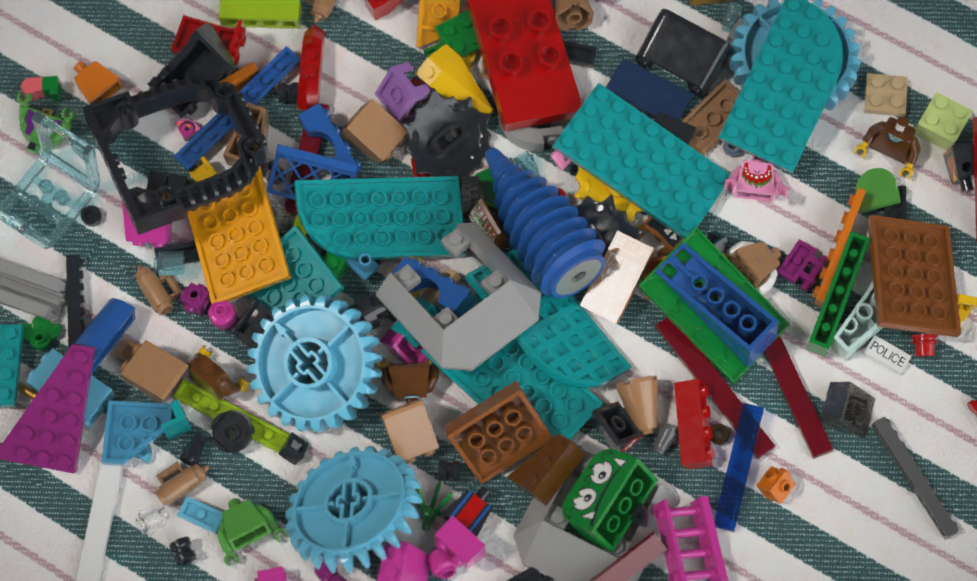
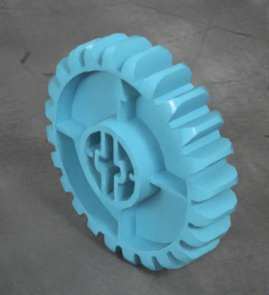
(755, 29)
(342, 363)

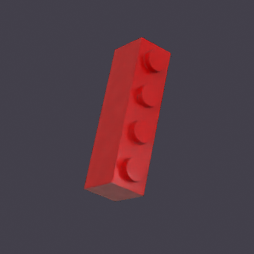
(694, 424)

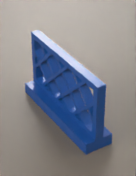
(309, 159)

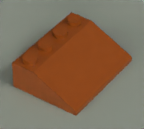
(498, 432)

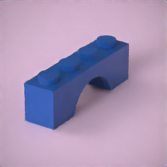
(317, 124)
(454, 297)

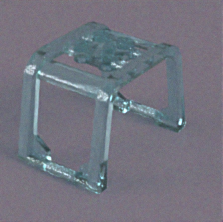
(50, 193)

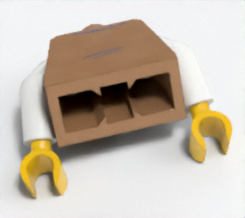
(755, 263)

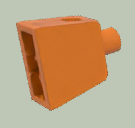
(96, 81)

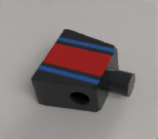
(470, 510)

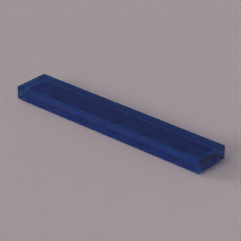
(738, 467)

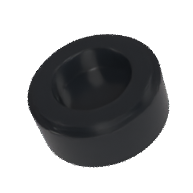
(91, 216)

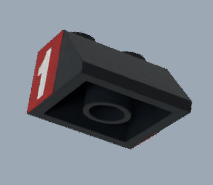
(616, 426)

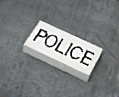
(887, 355)

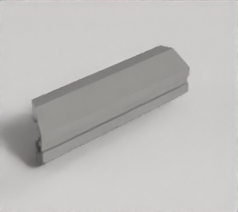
(31, 291)

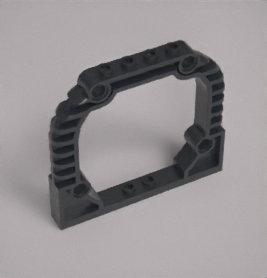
(167, 205)

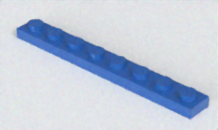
(253, 93)

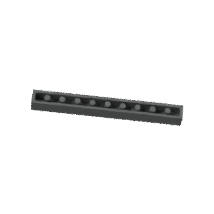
(915, 478)

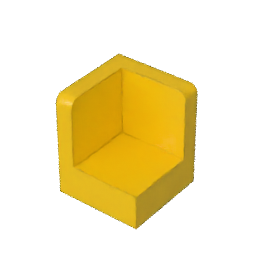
(203, 171)

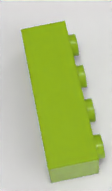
(261, 13)

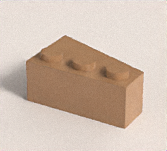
(261, 116)

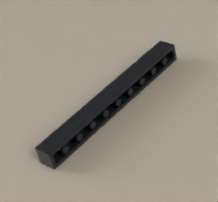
(75, 297)

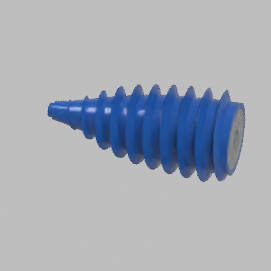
(544, 230)

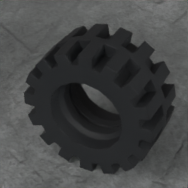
(470, 192)

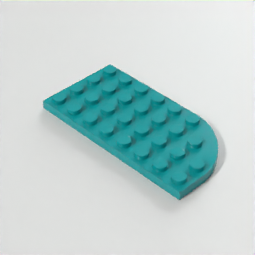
(564, 339)

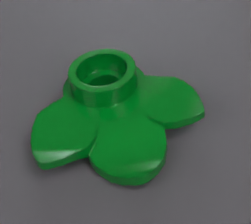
(42, 330)

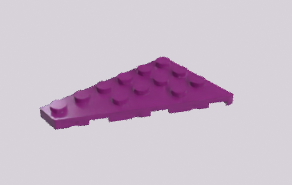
(53, 423)

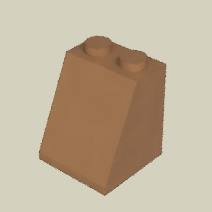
(374, 132)
(153, 371)
(410, 431)

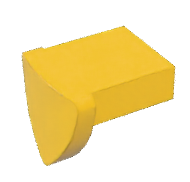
(965, 305)

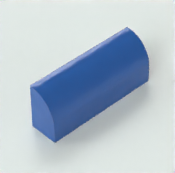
(107, 328)

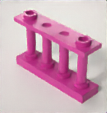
(707, 538)

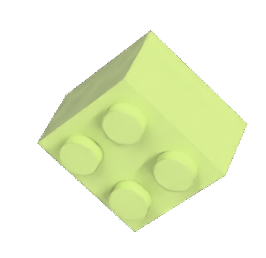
(943, 121)

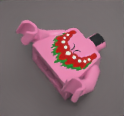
(756, 181)

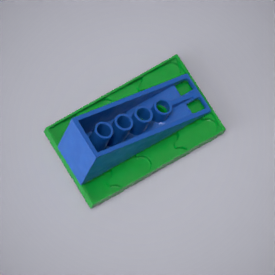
(714, 305)

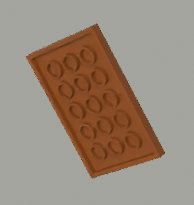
(913, 276)

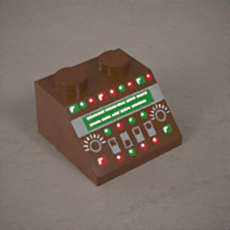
(486, 218)

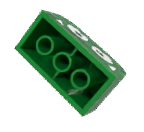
(607, 497)

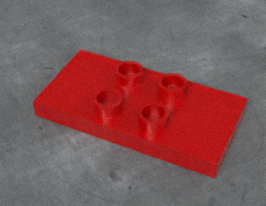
(525, 61)

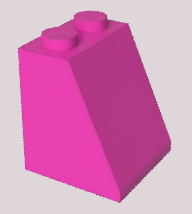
(158, 236)
(404, 564)

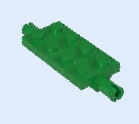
(458, 34)

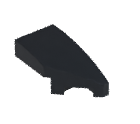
(640, 515)

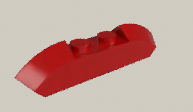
(311, 68)

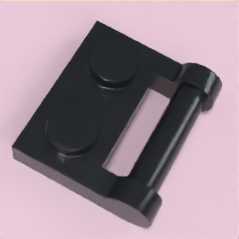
(255, 326)

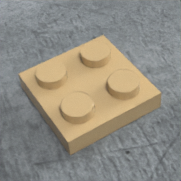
(885, 95)

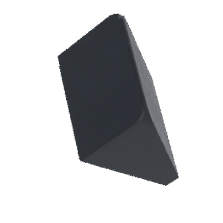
(293, 449)

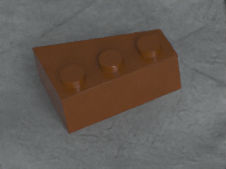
(547, 469)

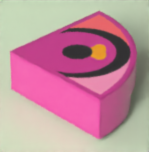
(187, 128)

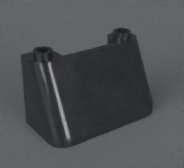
(684, 51)
(201, 57)

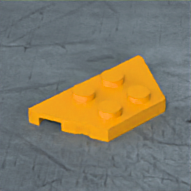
(432, 14)

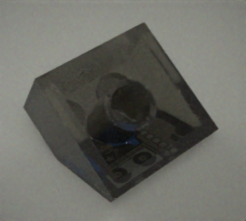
(847, 409)

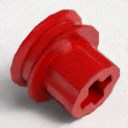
(924, 344)

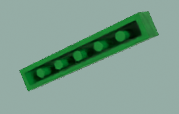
(838, 294)

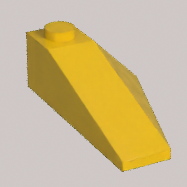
(450, 77)

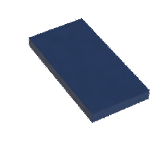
(649, 91)

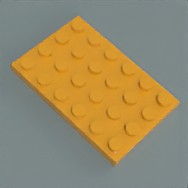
(239, 243)

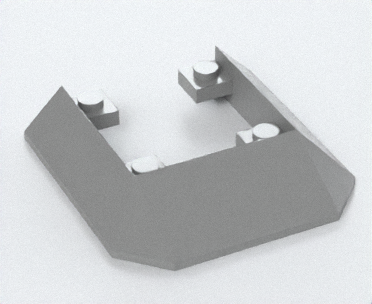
(485, 328)
(565, 557)

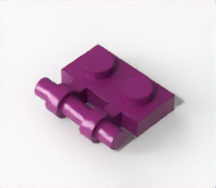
(797, 261)

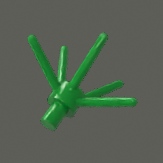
(430, 513)

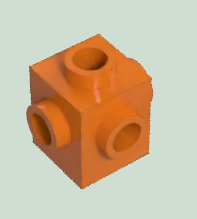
(776, 484)

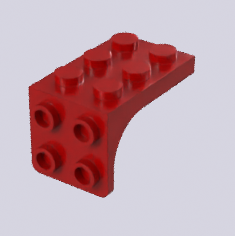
(231, 37)

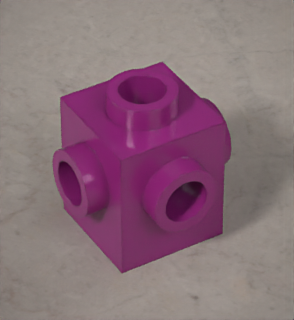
(195, 304)

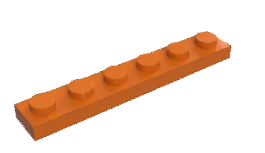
(835, 254)

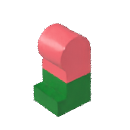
(43, 87)

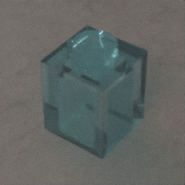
(170, 263)

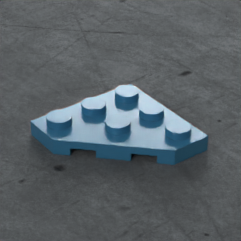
(131, 429)

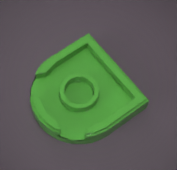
(880, 189)

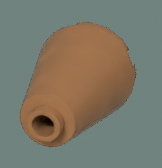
(573, 14)
(640, 401)

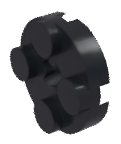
(220, 431)

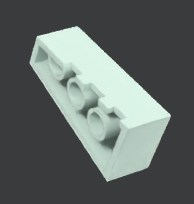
(858, 327)

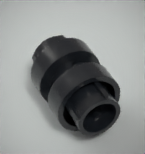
(371, 309)

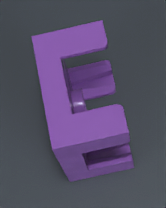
(399, 93)

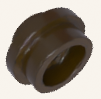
(722, 429)

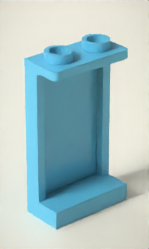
(98, 391)

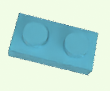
(200, 515)

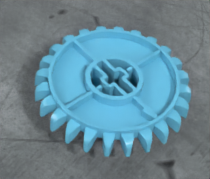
(352, 507)

